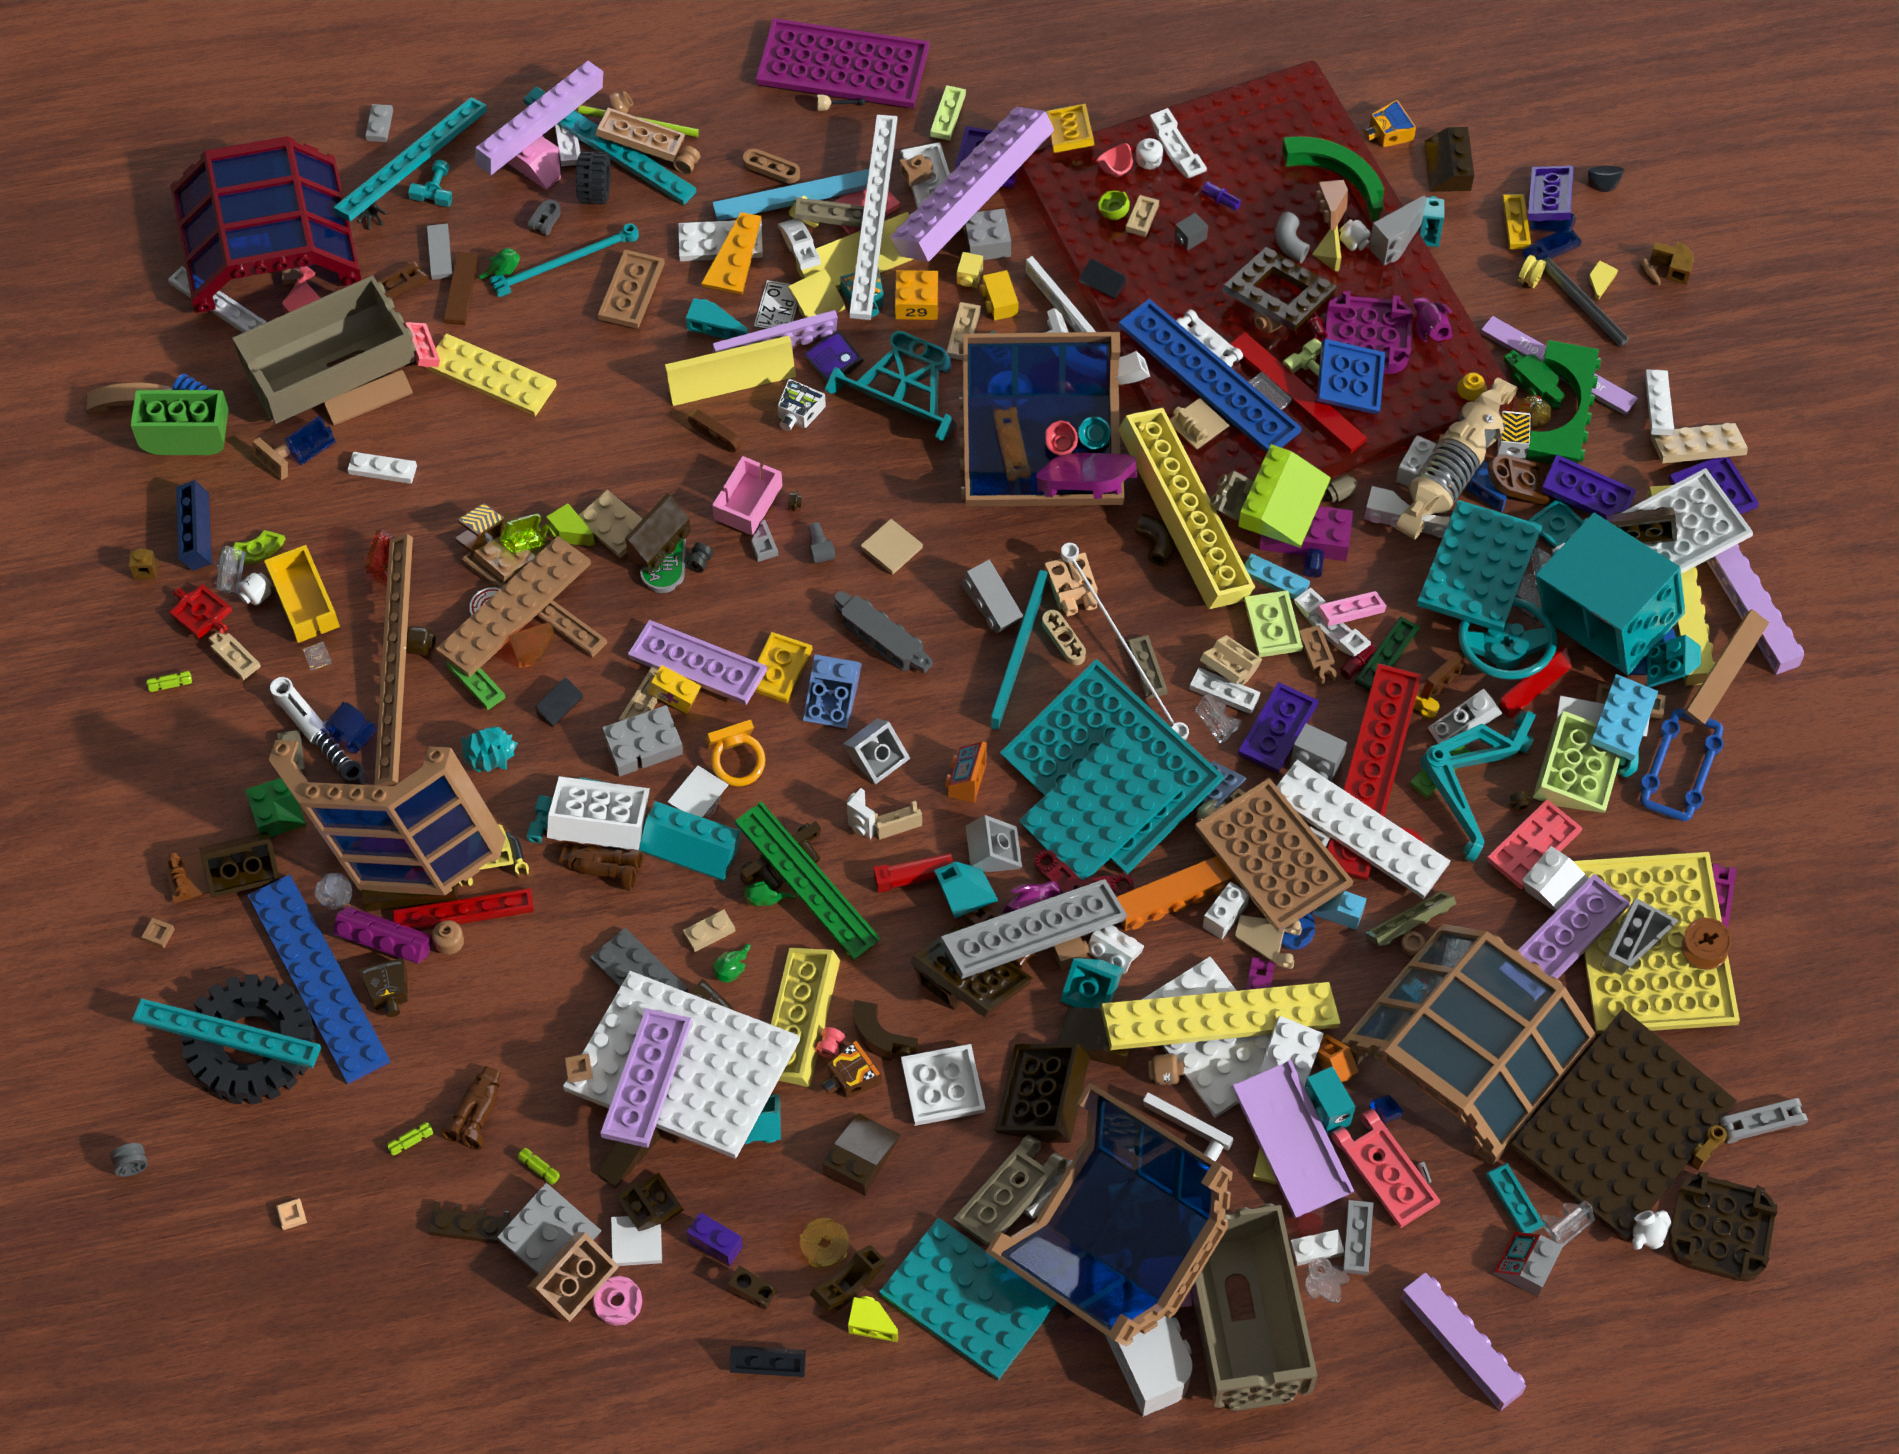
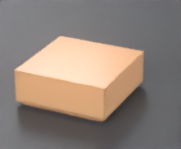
(291, 1214)

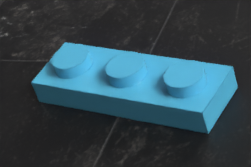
(1275, 576)

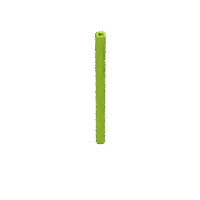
(600, 113)

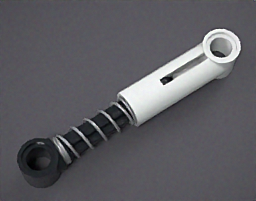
(314, 730)

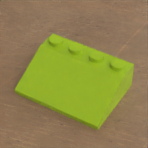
(1284, 497)

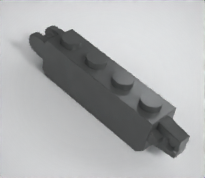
(881, 633)

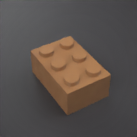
(572, 1276)

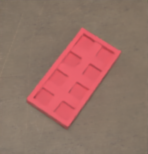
(1530, 841)

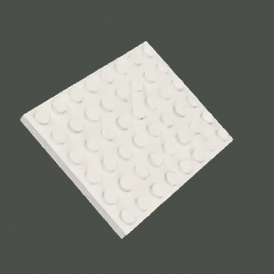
(721, 1074)

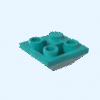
(1672, 660)
(964, 888)

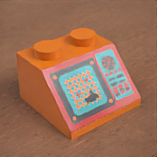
(967, 772)

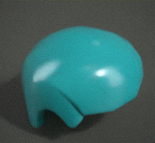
(1094, 432)

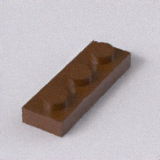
(1444, 675)

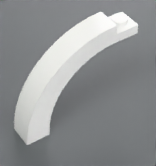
(1131, 367)

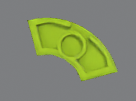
(261, 547)

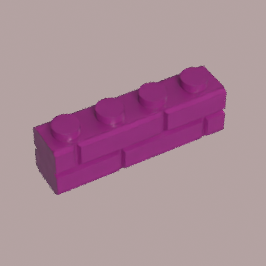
(382, 934)

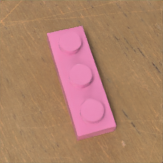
(1351, 608)

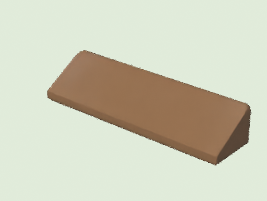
(368, 397)

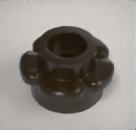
(794, 500)
(1520, 800)

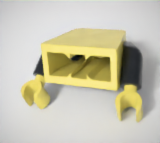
(511, 852)

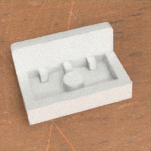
(859, 816)
(1114, 947)

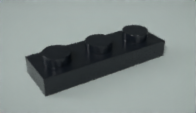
(767, 1361)

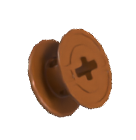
(1710, 932)

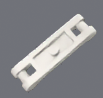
(1210, 338)

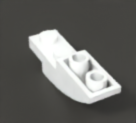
(800, 243)

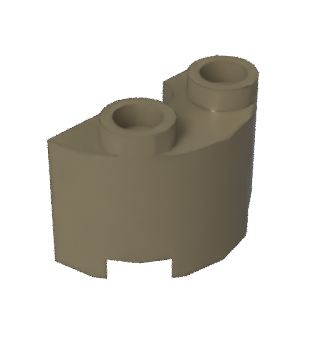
(1231, 494)

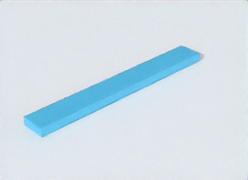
(787, 195)

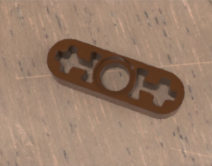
(715, 430)

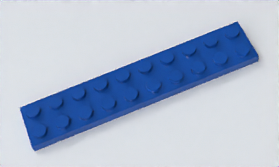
(1209, 376)
(319, 979)

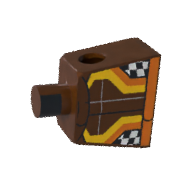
(852, 1072)

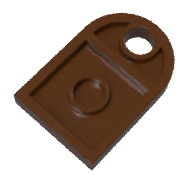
(1518, 478)

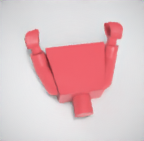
(301, 293)

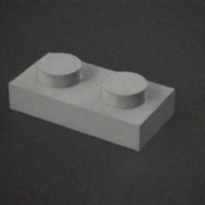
(379, 123)

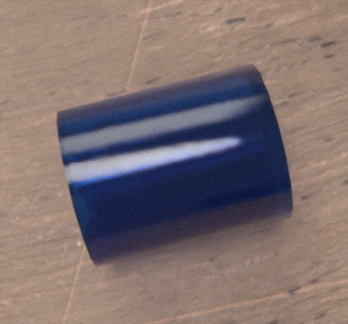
(1314, 563)

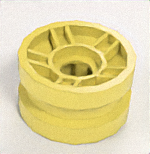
(1531, 271)

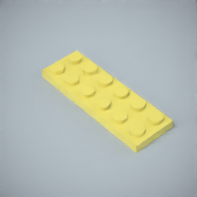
(492, 375)

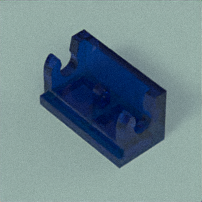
(310, 440)

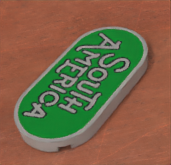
(669, 574)

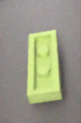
(948, 112)

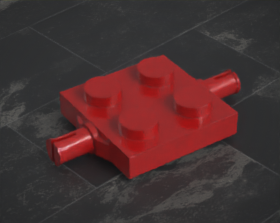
(200, 611)

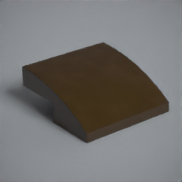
(649, 1203)

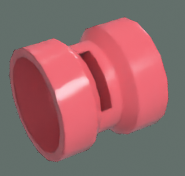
(830, 1042)

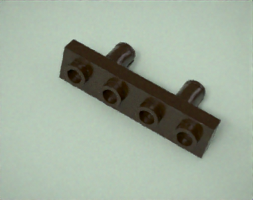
(762, 868)

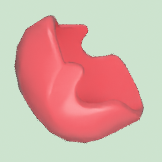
(1061, 438)

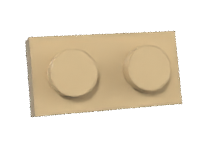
(1142, 215)
(709, 930)

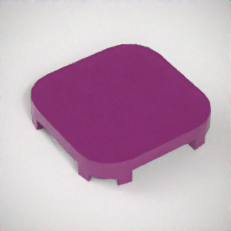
(1373, 325)
(1086, 472)

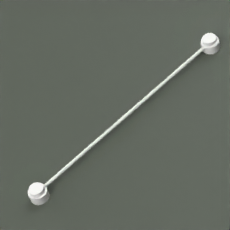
(1069, 554)

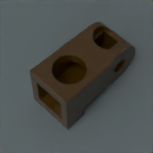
(751, 1288)

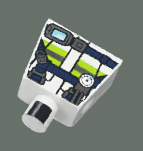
(799, 405)

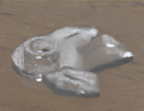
(1327, 1282)

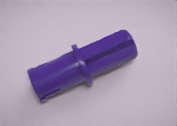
(1221, 196)

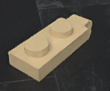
(234, 654)

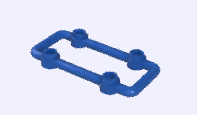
(1694, 797)

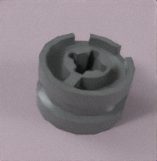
(129, 1159)

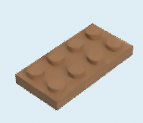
(640, 134)
(631, 289)

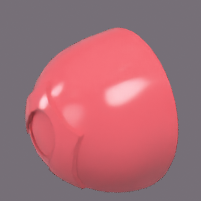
(1116, 160)

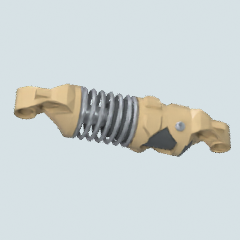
(1458, 455)

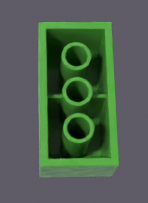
(180, 421)

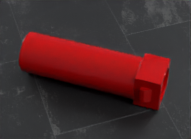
(909, 872)

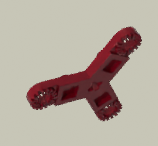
(1068, 880)

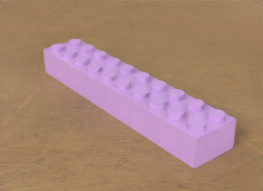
(972, 184)

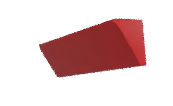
(1534, 685)

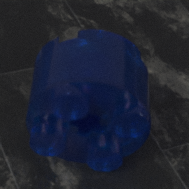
(349, 726)

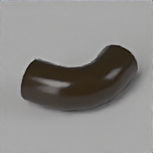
(1159, 535)

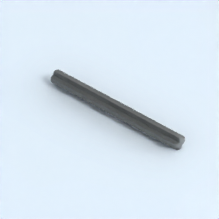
(1585, 302)

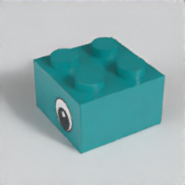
(1330, 1099)

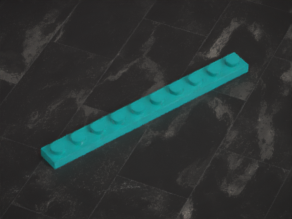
(624, 156)
(410, 159)

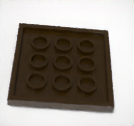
(979, 991)

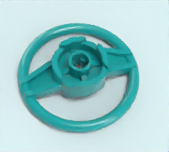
(1519, 644)

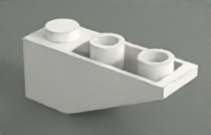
(1469, 714)

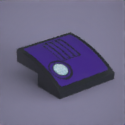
(832, 353)

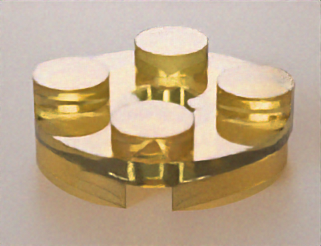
(816, 1254)

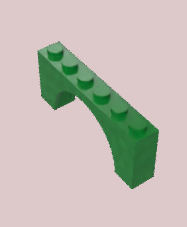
(1577, 367)

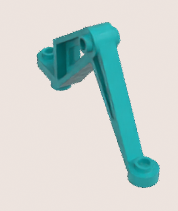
(1440, 767)

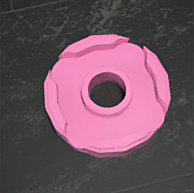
(618, 1314)

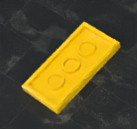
(1070, 128)

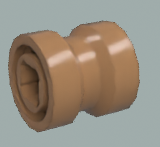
(686, 160)

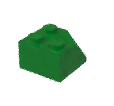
(275, 808)

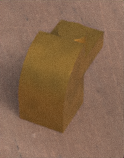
(1677, 258)

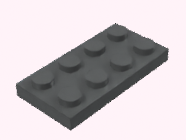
(628, 954)

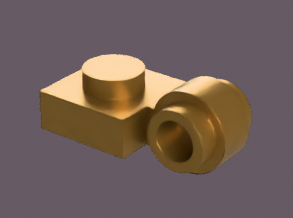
(1703, 1152)

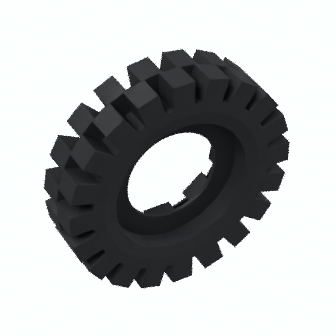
(238, 1000)

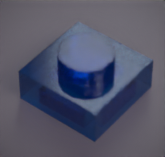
(1386, 1108)

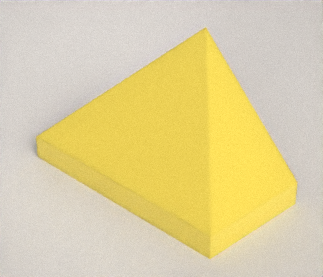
(1329, 250)

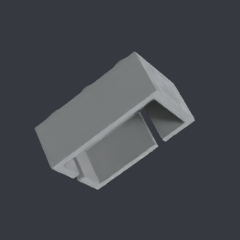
(642, 736)

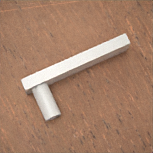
(1217, 1139)

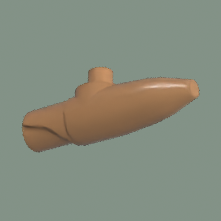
(1651, 271)

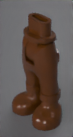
(592, 861)
(479, 1095)

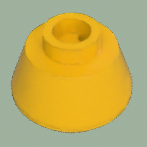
(1471, 386)

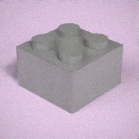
(988, 234)
(1319, 751)

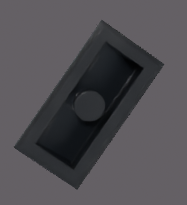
(1103, 279)
(558, 702)

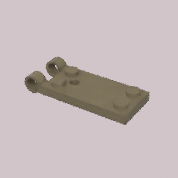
(1001, 1199)

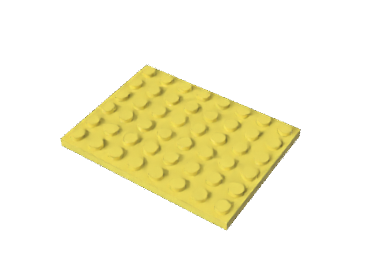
(1661, 985)

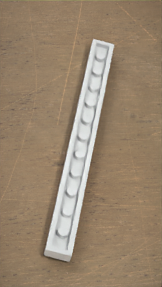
(873, 217)

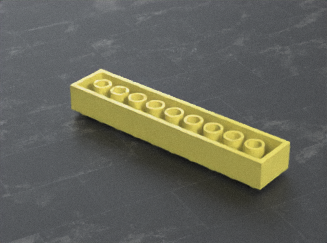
(1186, 508)

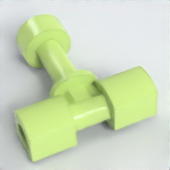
(1306, 358)

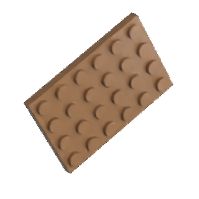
(1273, 855)

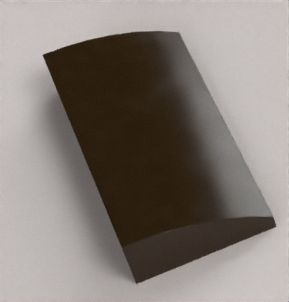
(388, 900)

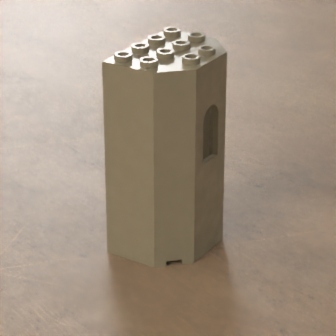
(292, 353)
(1262, 1357)

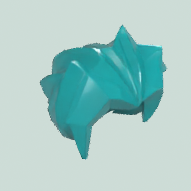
(488, 749)

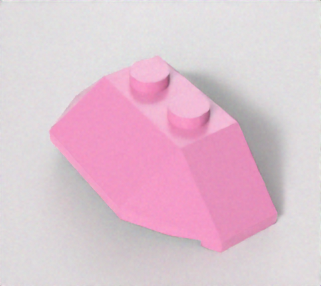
(539, 162)

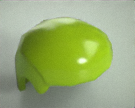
(1114, 205)

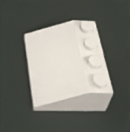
(597, 813)

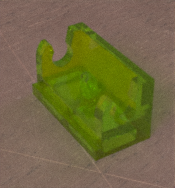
(524, 533)

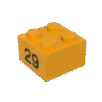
(916, 295)

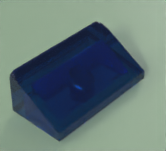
(1554, 226)

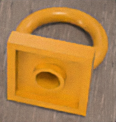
(729, 738)

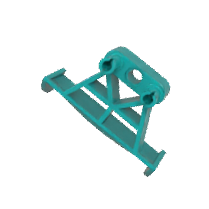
(906, 345)

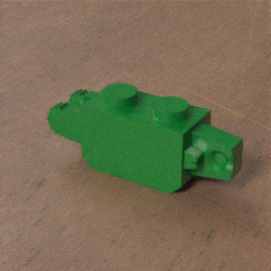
(1534, 378)

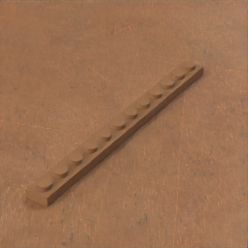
(393, 661)

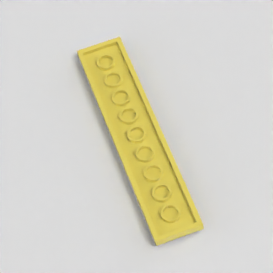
(1217, 1015)

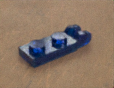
(1553, 245)

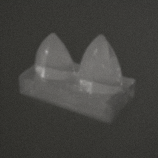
(230, 570)
(1216, 720)
(1576, 1220)

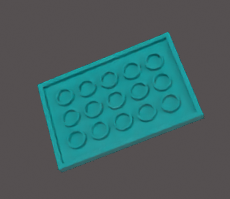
(1479, 565)
(1100, 805)
(968, 1298)

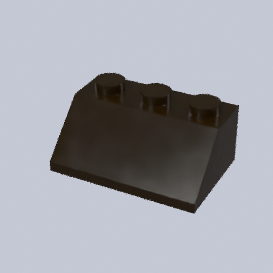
(1450, 160)
(1647, 525)
(657, 534)
(239, 864)

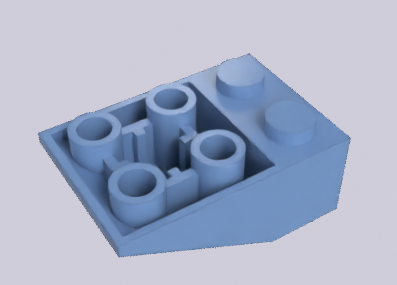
(831, 691)

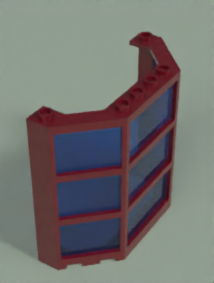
(260, 213)

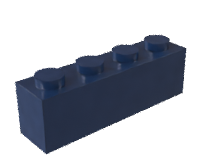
(193, 525)

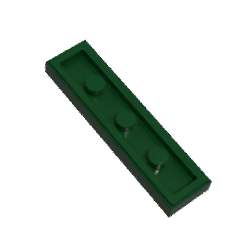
(1388, 651)

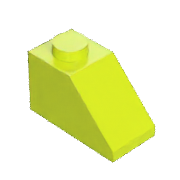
(871, 1320)

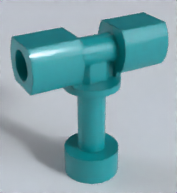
(432, 189)
(537, 828)

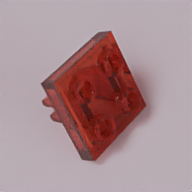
(379, 555)

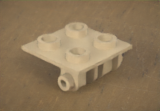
(1198, 423)

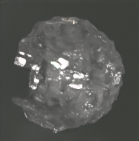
(333, 890)

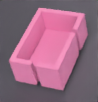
(747, 495)

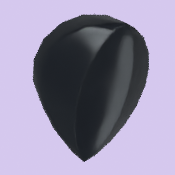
(1605, 177)

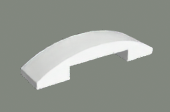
(1175, 145)
(1340, 634)

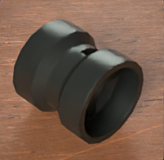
(697, 559)

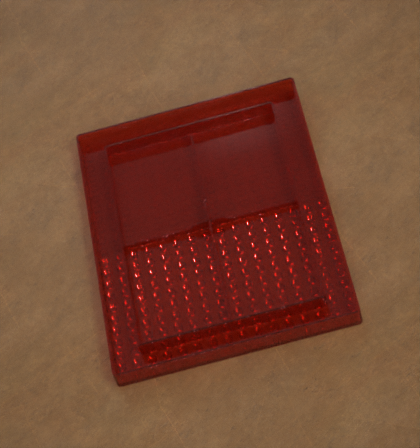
(1240, 143)

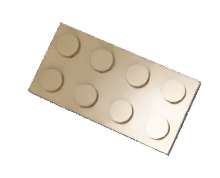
(1700, 443)

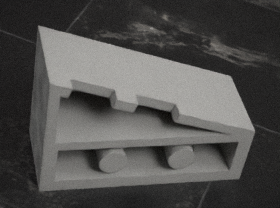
(991, 596)
(1636, 935)

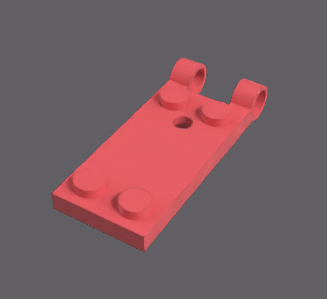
(1392, 1178)

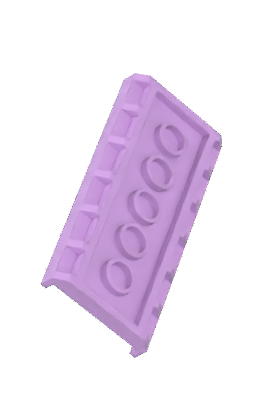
(1292, 1139)

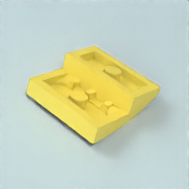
(816, 295)

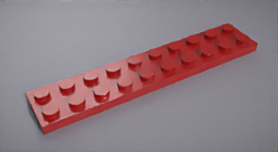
(1378, 751)

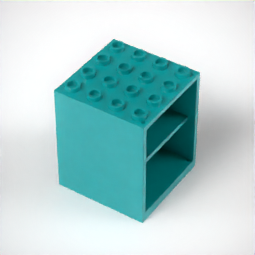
(1611, 593)

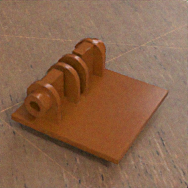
(186, 876)

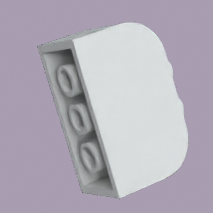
(1156, 1365)

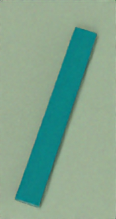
(1018, 650)
(226, 1033)

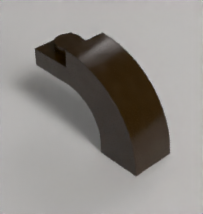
(878, 1039)
(850, 1280)

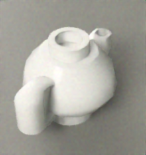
(1650, 1229)

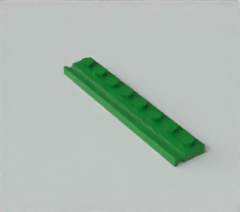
(807, 881)

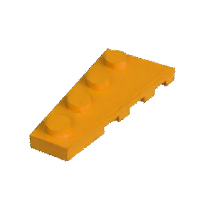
(733, 261)

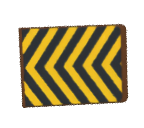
(482, 526)

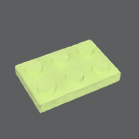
(1273, 623)

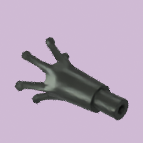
(370, 212)

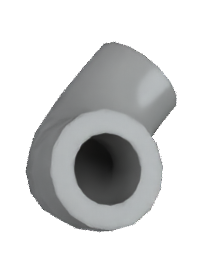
(1287, 238)

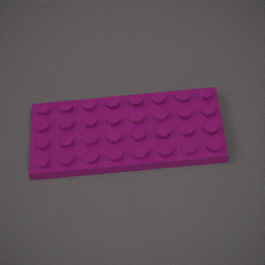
(843, 63)

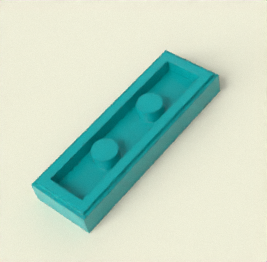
(1514, 1199)

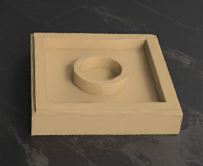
(891, 546)

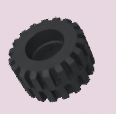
(593, 177)

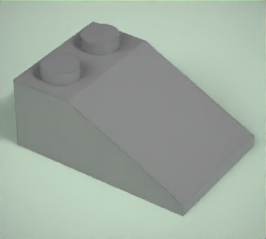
(1396, 230)

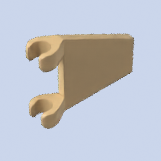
(1264, 939)

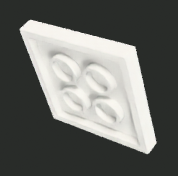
(943, 1084)

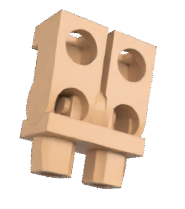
(1069, 586)

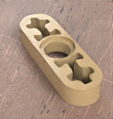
(1064, 628)

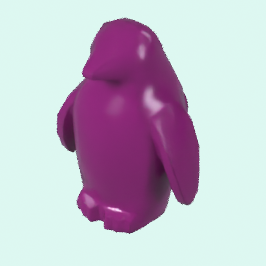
(1432, 319)
(1031, 894)

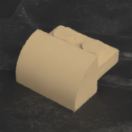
(1231, 660)

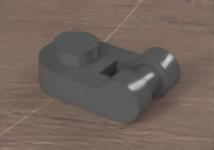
(550, 212)

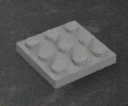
(544, 1228)

